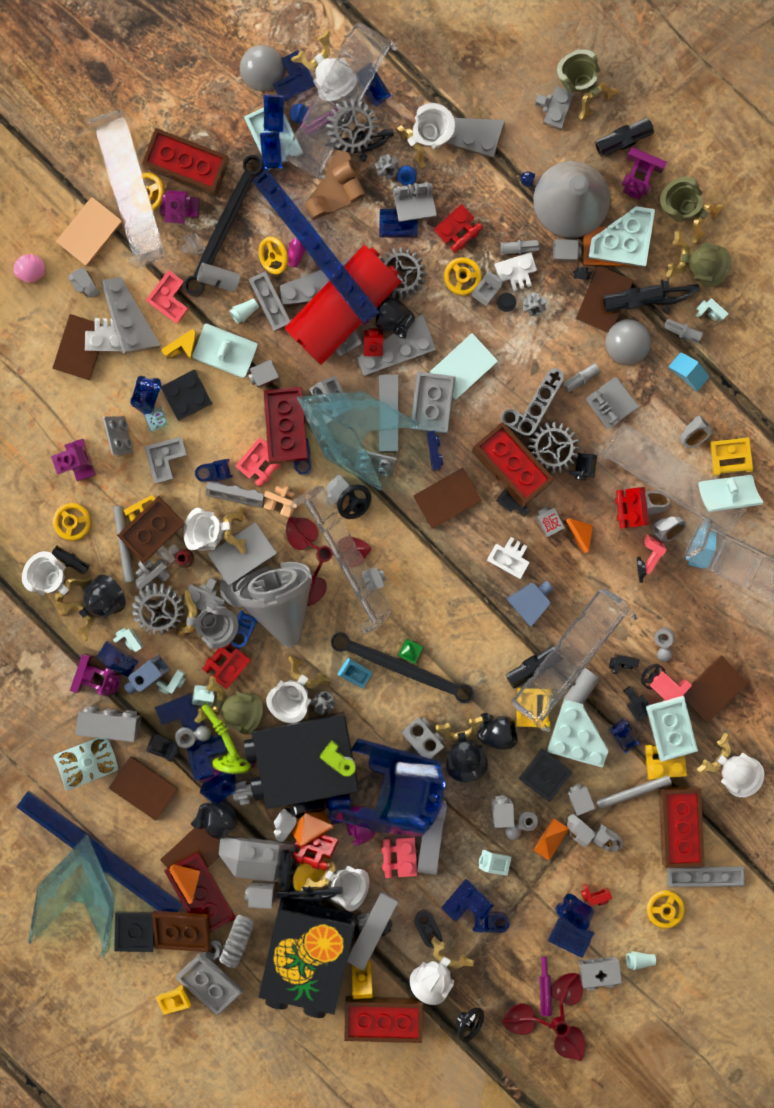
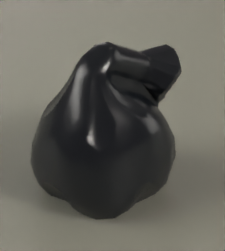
(394, 317)
(498, 732)
(216, 819)

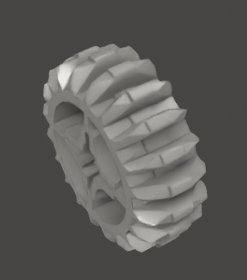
(351, 118)
(409, 270)
(550, 439)
(172, 617)
(237, 941)

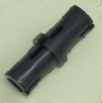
(70, 560)
(286, 869)

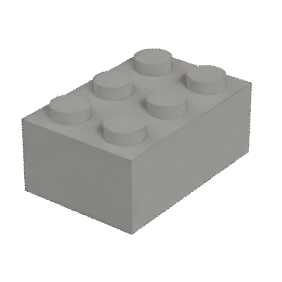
(108, 724)

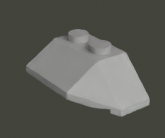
(253, 857)

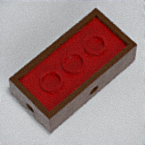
(185, 162)
(512, 465)
(681, 827)
(383, 1019)

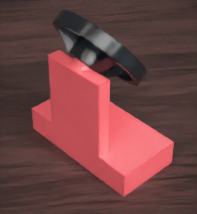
(658, 550)
(663, 684)

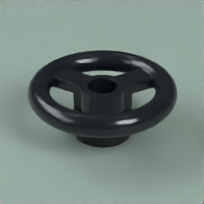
(357, 505)
(467, 1022)

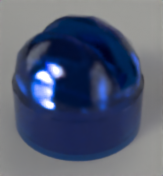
(527, 178)

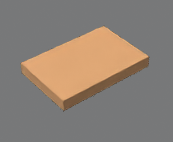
(89, 231)

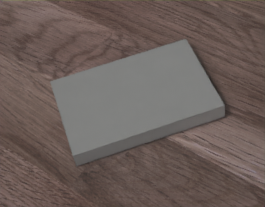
(433, 402)
(236, 565)
(209, 983)

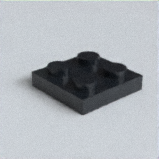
(186, 395)
(545, 775)
(133, 932)

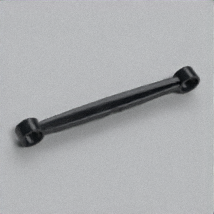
(225, 221)
(402, 667)

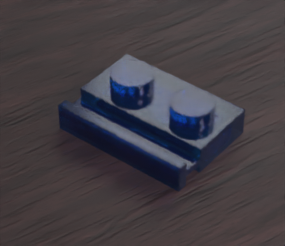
(391, 227)
(433, 443)
(570, 938)

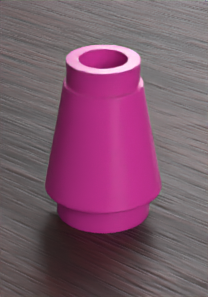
(295, 252)

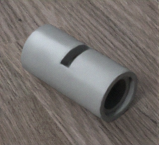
(218, 277)
(584, 685)

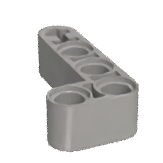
(537, 401)
(431, 844)

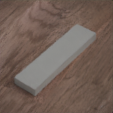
(389, 395)
(706, 876)
(372, 930)

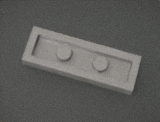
(269, 301)
(235, 494)

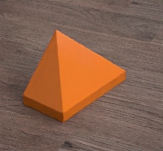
(581, 533)
(311, 827)
(551, 839)
(186, 880)

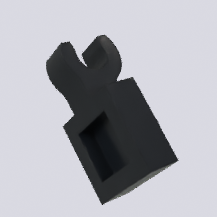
(509, 504)
(637, 705)

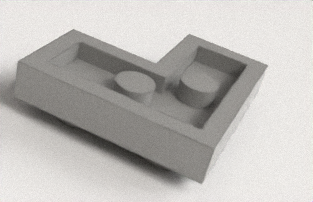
(159, 457)

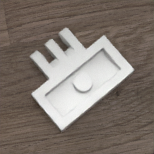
(516, 270)
(103, 338)
(509, 558)

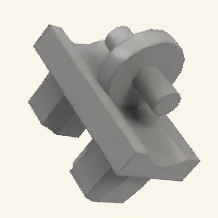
(149, 571)

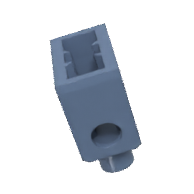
(531, 601)
(146, 675)

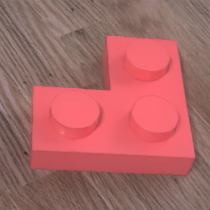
(163, 297)

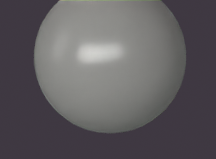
(261, 67)
(628, 342)

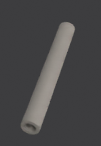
(124, 550)
(634, 792)

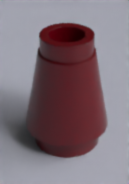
(189, 558)

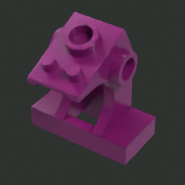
(643, 164)
(178, 205)
(76, 459)
(85, 674)

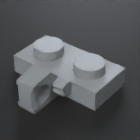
(555, 107)
(205, 595)

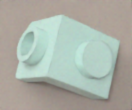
(177, 681)

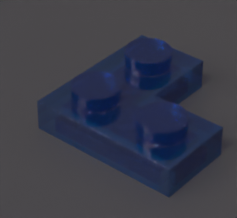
(297, 81)
(179, 708)
(200, 756)
(467, 897)

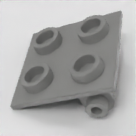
(414, 202)
(611, 402)
(118, 435)
(382, 464)

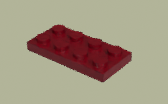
(285, 426)
(207, 896)

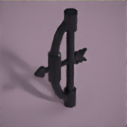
(385, 134)
(673, 300)
(310, 895)

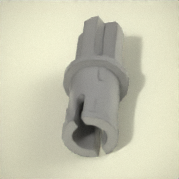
(519, 247)
(683, 330)
(581, 377)

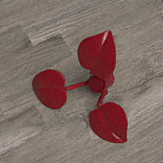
(301, 533)
(569, 1040)

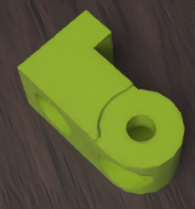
(340, 763)

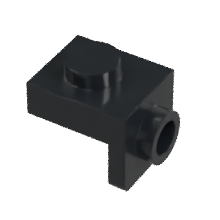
(585, 466)
(163, 747)

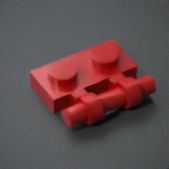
(454, 224)
(636, 507)
(230, 668)
(322, 846)

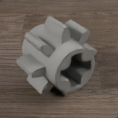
(387, 166)
(534, 304)
(323, 703)
(243, 793)

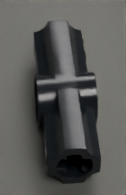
(624, 137)
(632, 298)
(527, 668)

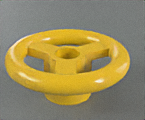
(154, 191)
(275, 254)
(457, 289)
(65, 521)
(668, 916)

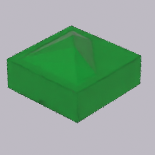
(410, 651)

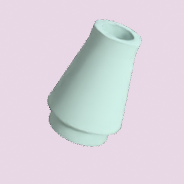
(243, 311)
(639, 960)

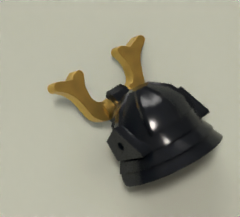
(101, 598)
(466, 759)

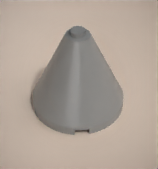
(571, 199)
(277, 599)

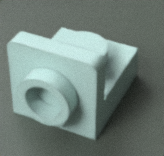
(714, 310)
(132, 640)
(202, 696)
(494, 863)

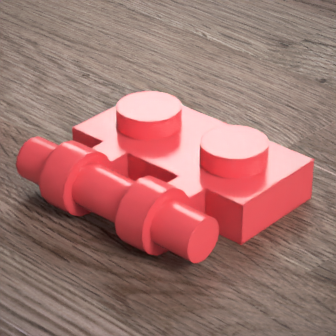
(253, 461)
(406, 857)

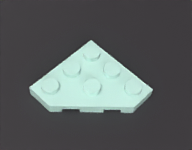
(625, 239)
(577, 736)

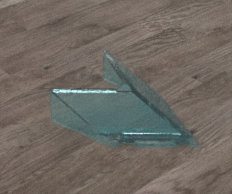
(342, 424)
(77, 880)

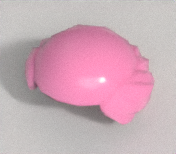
(29, 268)

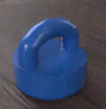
(298, 113)
(407, 175)

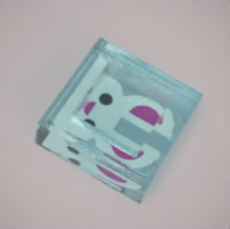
(156, 419)

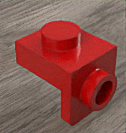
(373, 342)
(599, 897)

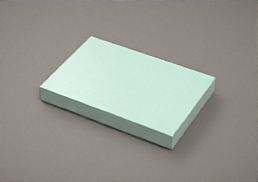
(256, 126)
(466, 362)
(672, 728)

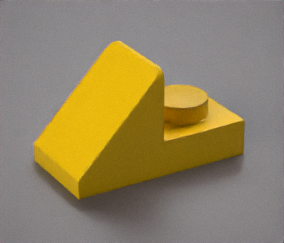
(184, 342)
(362, 982)
(174, 1000)

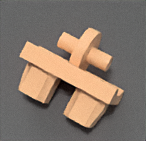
(271, 500)

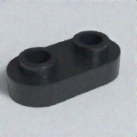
(312, 806)
(427, 928)

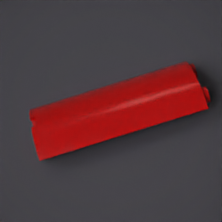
(329, 318)

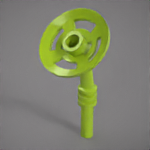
(232, 760)

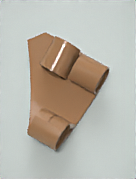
(338, 189)

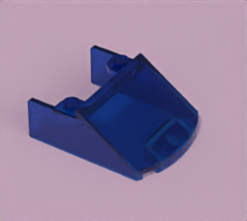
(408, 794)

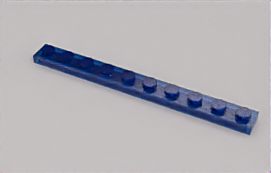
(316, 246)
(109, 861)

